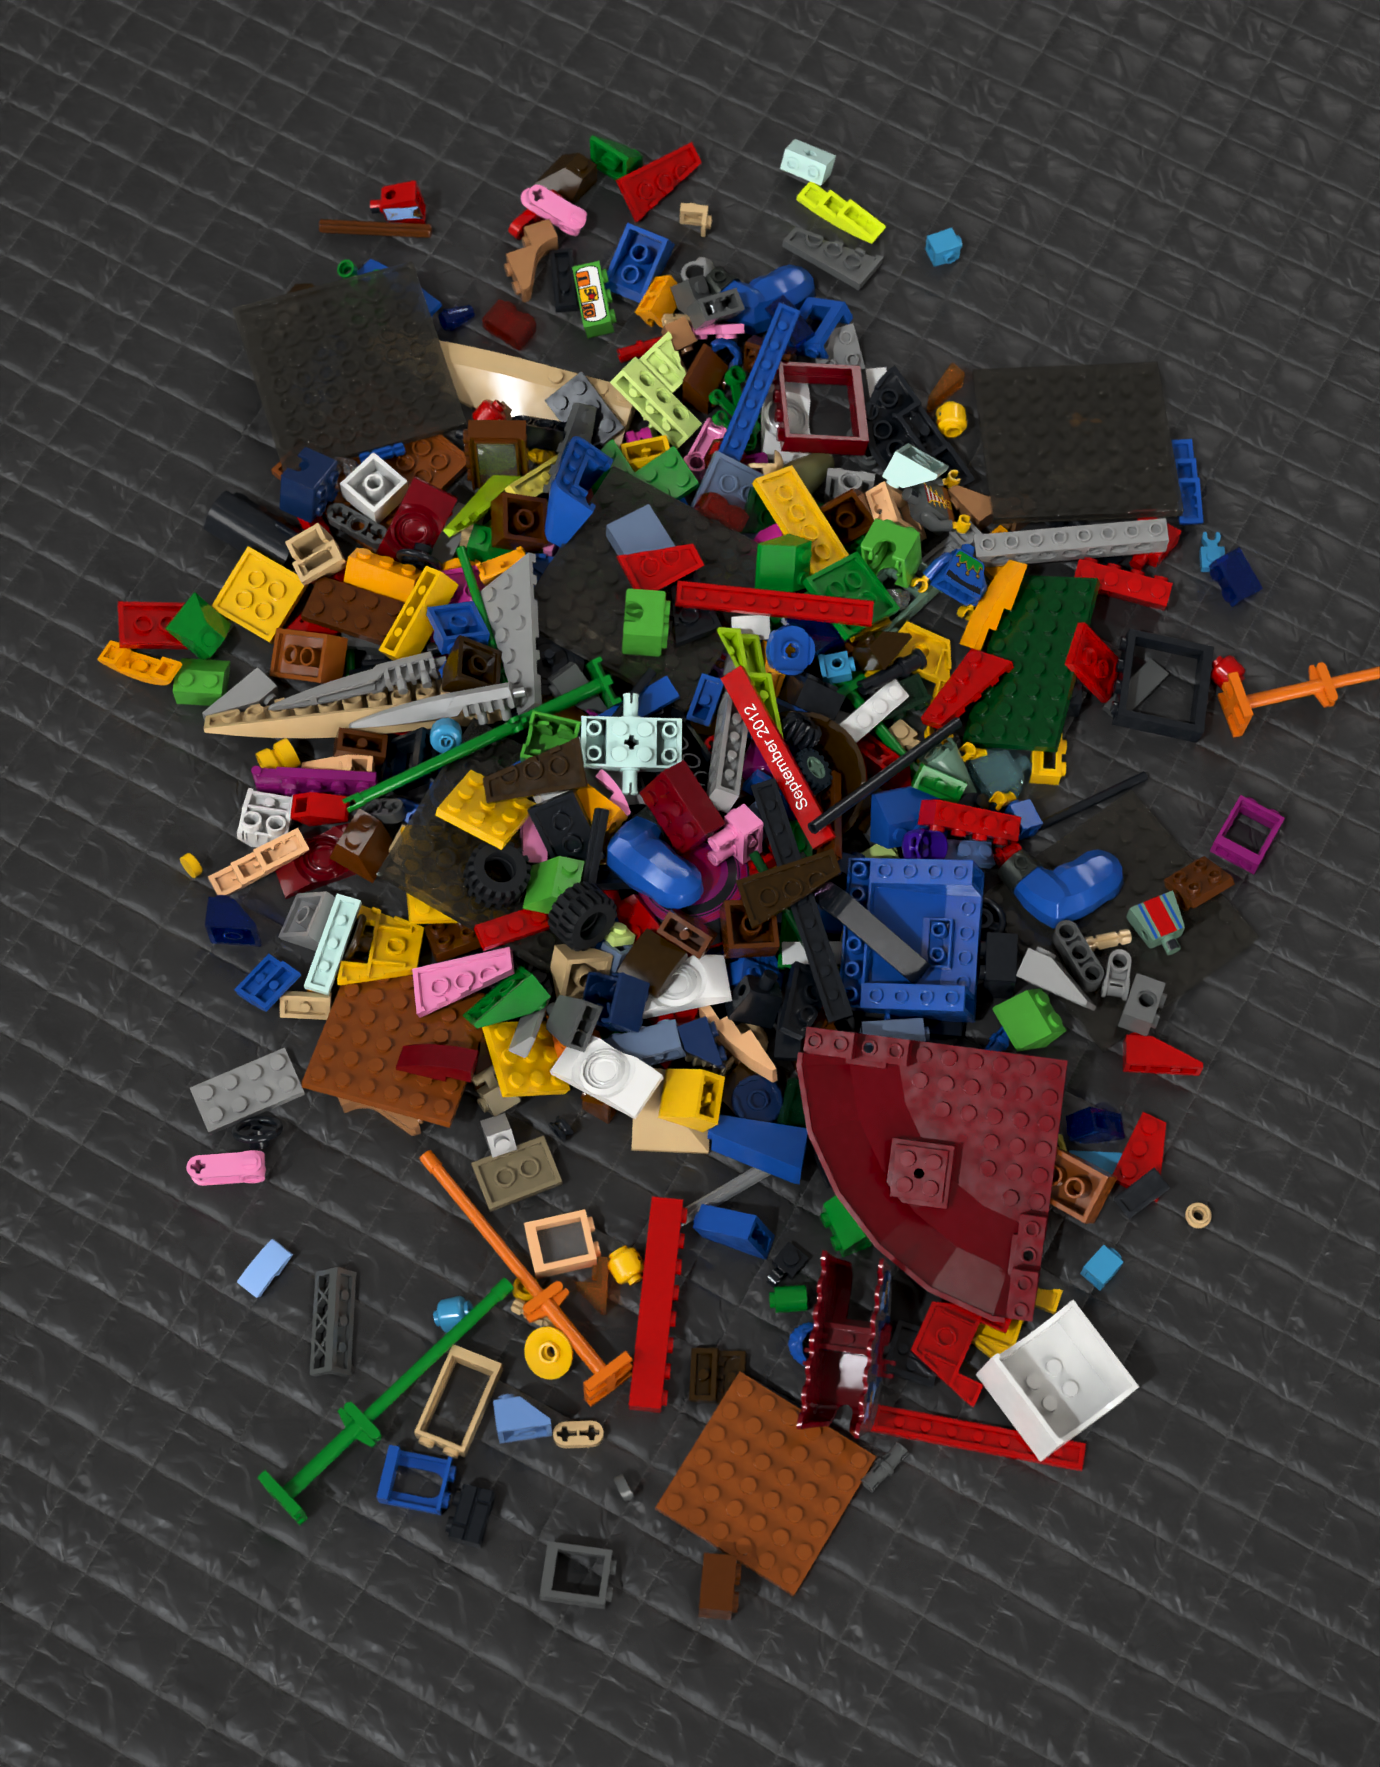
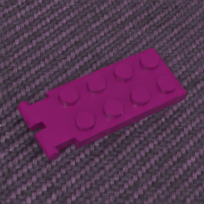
(293, 781)

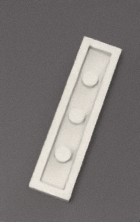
(874, 710)

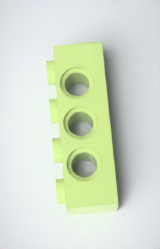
(655, 402)

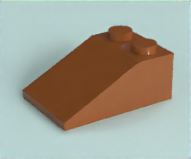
(308, 656)
(1079, 1186)

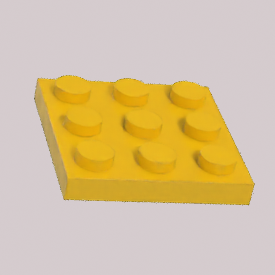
(259, 595)
(491, 822)
(522, 1075)

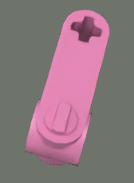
(553, 207)
(700, 447)
(228, 1168)

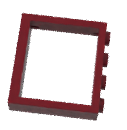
(821, 374)

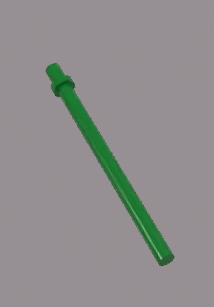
(477, 598)

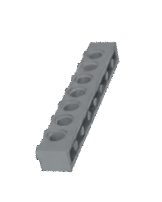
(1072, 542)
(727, 751)

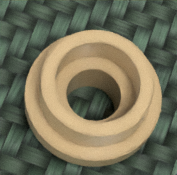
(1199, 1208)

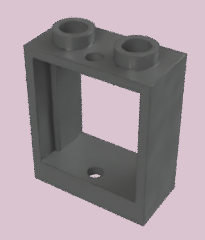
(549, 1571)

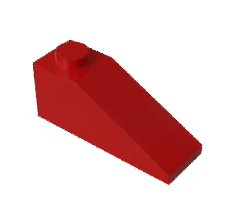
(879, 756)
(1152, 1055)

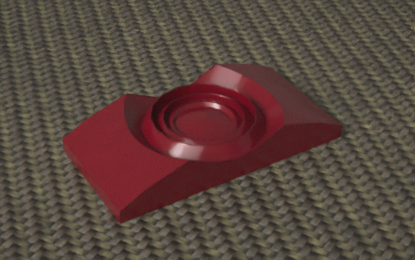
(417, 518)
(315, 866)

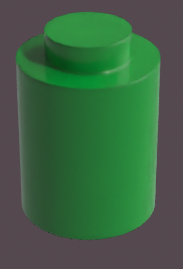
(788, 1299)

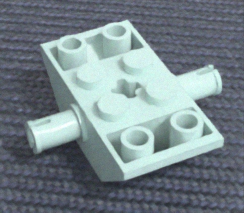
(656, 742)

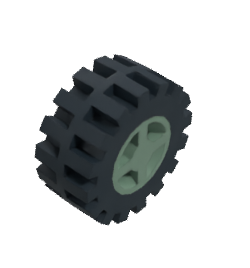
(814, 769)

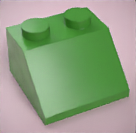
(201, 681)
(549, 881)
(1029, 1020)

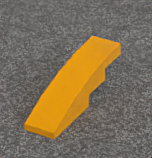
(999, 596)

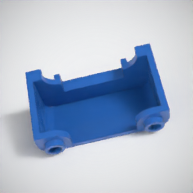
(575, 475)

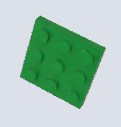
(853, 580)

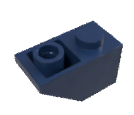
(701, 1042)

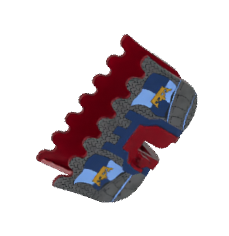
(838, 1377)

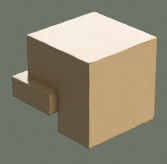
(315, 554)

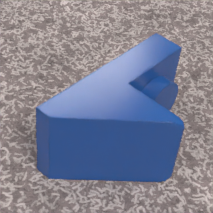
(705, 700)

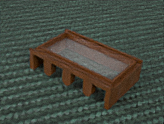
(495, 449)

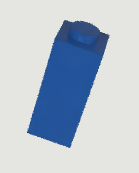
(734, 1230)

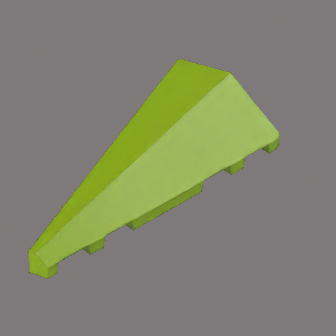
(479, 504)
(747, 651)

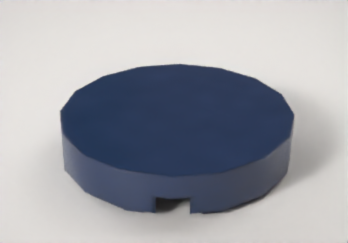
(757, 1099)

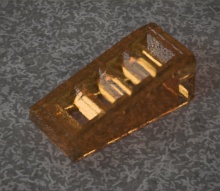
(948, 384)

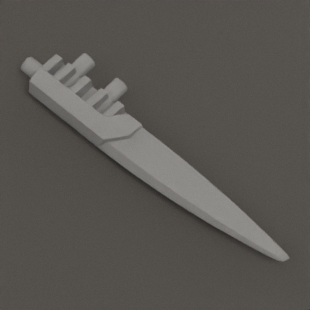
(373, 680)
(472, 701)

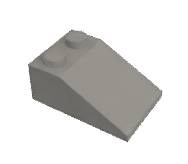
(1045, 972)

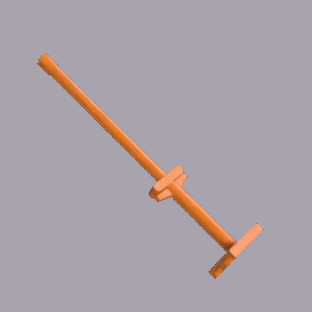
(1238, 706)
(544, 1302)

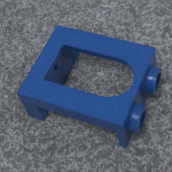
(830, 313)
(396, 1457)

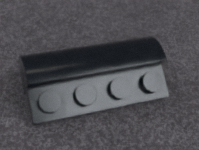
(251, 525)

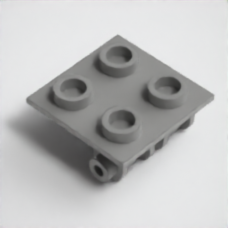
(843, 348)

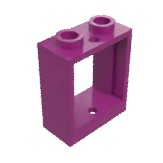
(1236, 853)

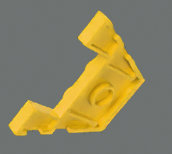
(937, 653)
(392, 951)
(993, 1342)

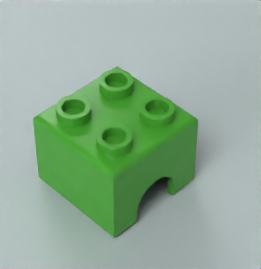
(893, 547)
(645, 622)
(547, 732)

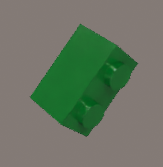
(783, 563)
(846, 1233)

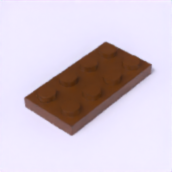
(351, 610)

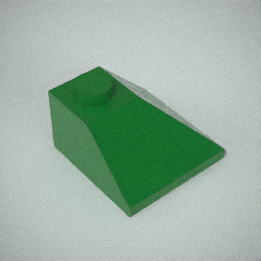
(614, 158)
(480, 545)
(199, 627)

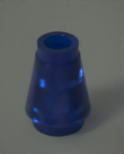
(456, 316)

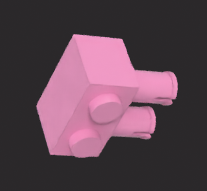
(739, 837)

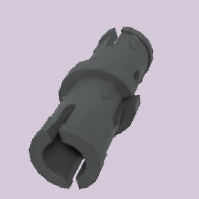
(884, 1467)

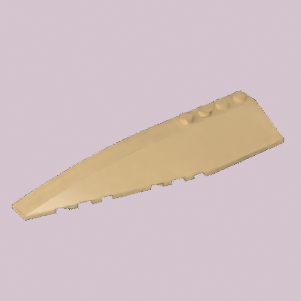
(520, 384)
(326, 718)

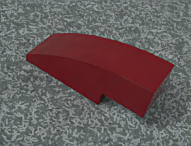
(438, 1061)

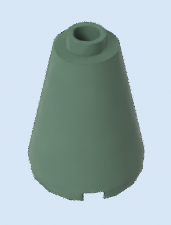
(949, 760)

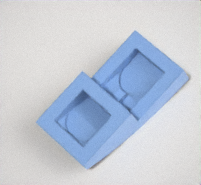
(264, 1268)

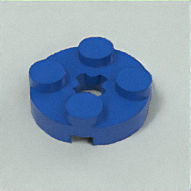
(779, 641)

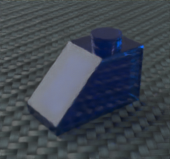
(801, 331)
(1094, 1126)

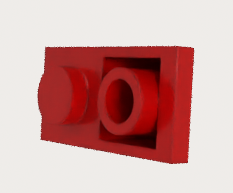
(319, 808)

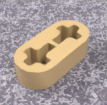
(578, 1427)

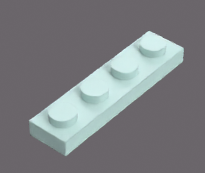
(332, 944)

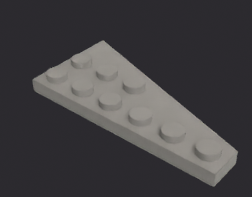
(515, 627)

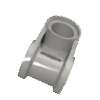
(1116, 980)

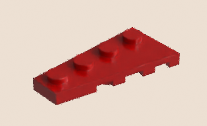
(650, 183)
(965, 686)

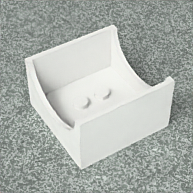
(1057, 1381)

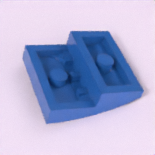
(267, 982)

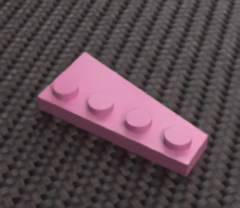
(457, 978)

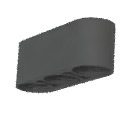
(1078, 944)

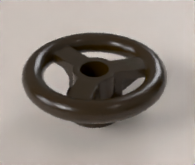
(358, 939)

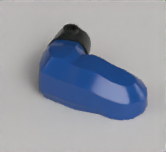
(786, 280)
(651, 865)
(1068, 890)

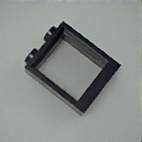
(396, 756)

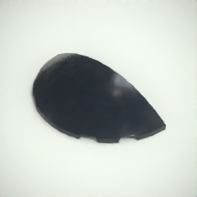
(899, 419)

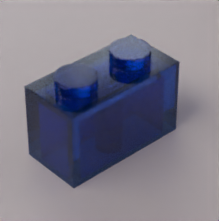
(1235, 577)

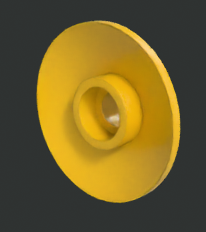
(539, 1355)

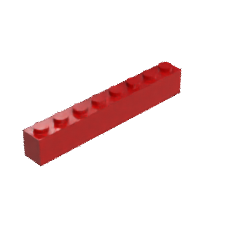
(656, 1305)

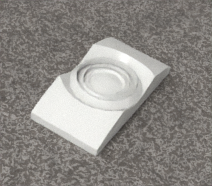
(798, 415)
(694, 986)
(608, 1076)

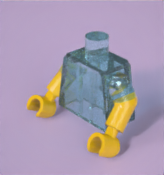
(996, 773)

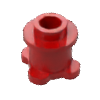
(1005, 853)

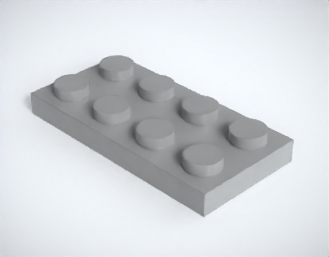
(247, 1091)

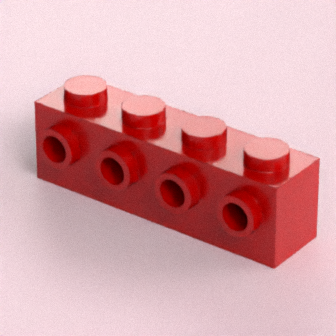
(1126, 585)
(969, 820)

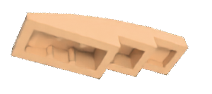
(259, 863)
(742, 1046)

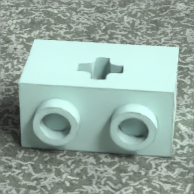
(808, 162)

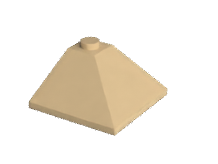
(659, 1135)

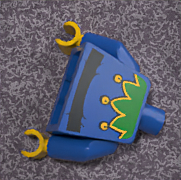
(957, 576)

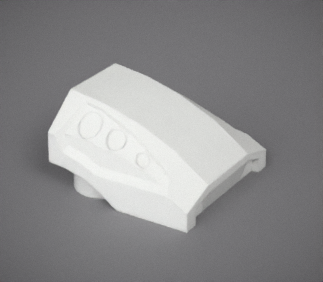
(264, 817)

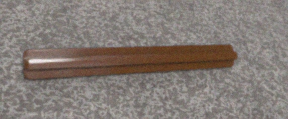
(375, 228)

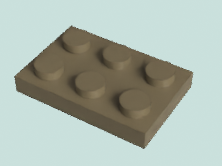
(517, 1174)

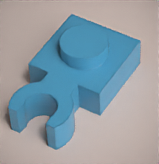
(1210, 551)

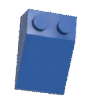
(637, 261)

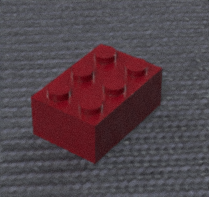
(682, 807)

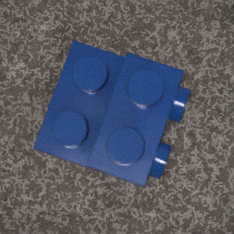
(456, 620)

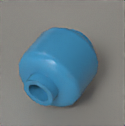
(445, 734)
(451, 1311)

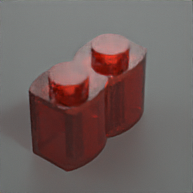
(509, 324)
(717, 508)

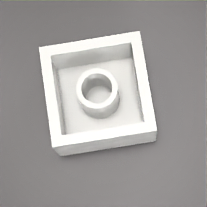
(374, 488)

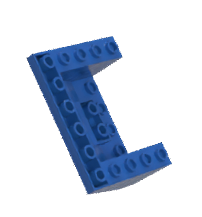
(936, 913)

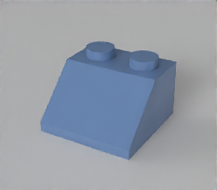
(519, 1420)

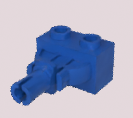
(752, 966)

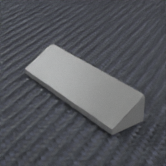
(527, 1030)

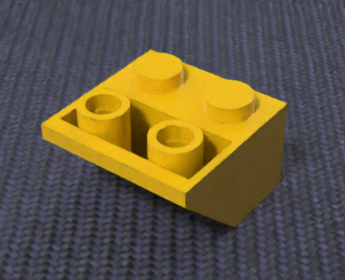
(644, 451)
(691, 1098)

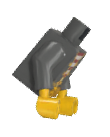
(931, 505)

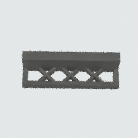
(337, 1321)

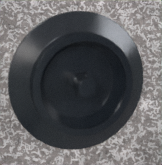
(552, 659)

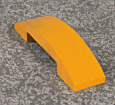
(138, 665)

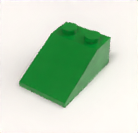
(510, 999)

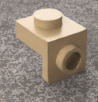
(696, 215)

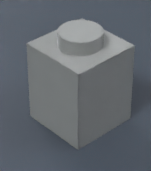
(498, 1135)

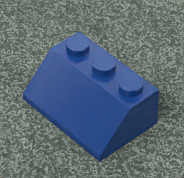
(895, 814)

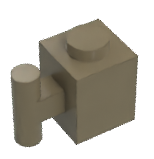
(490, 1094)

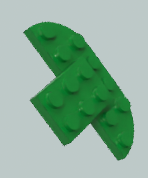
(666, 472)

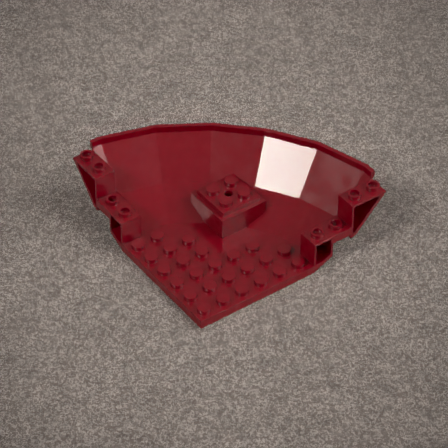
(976, 1128)

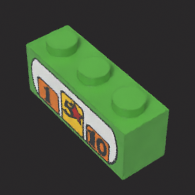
(594, 299)

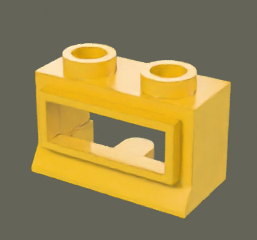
(1044, 775)

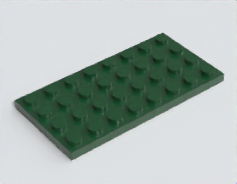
(1033, 699)

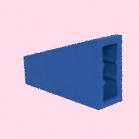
(762, 1145)

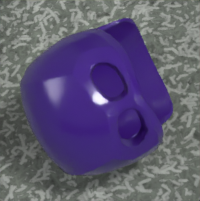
(924, 844)

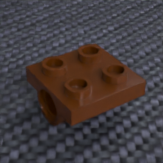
(1198, 883)
(450, 940)

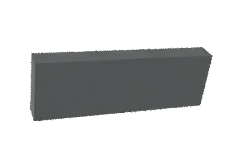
(1141, 685)

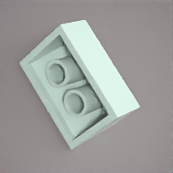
(911, 467)

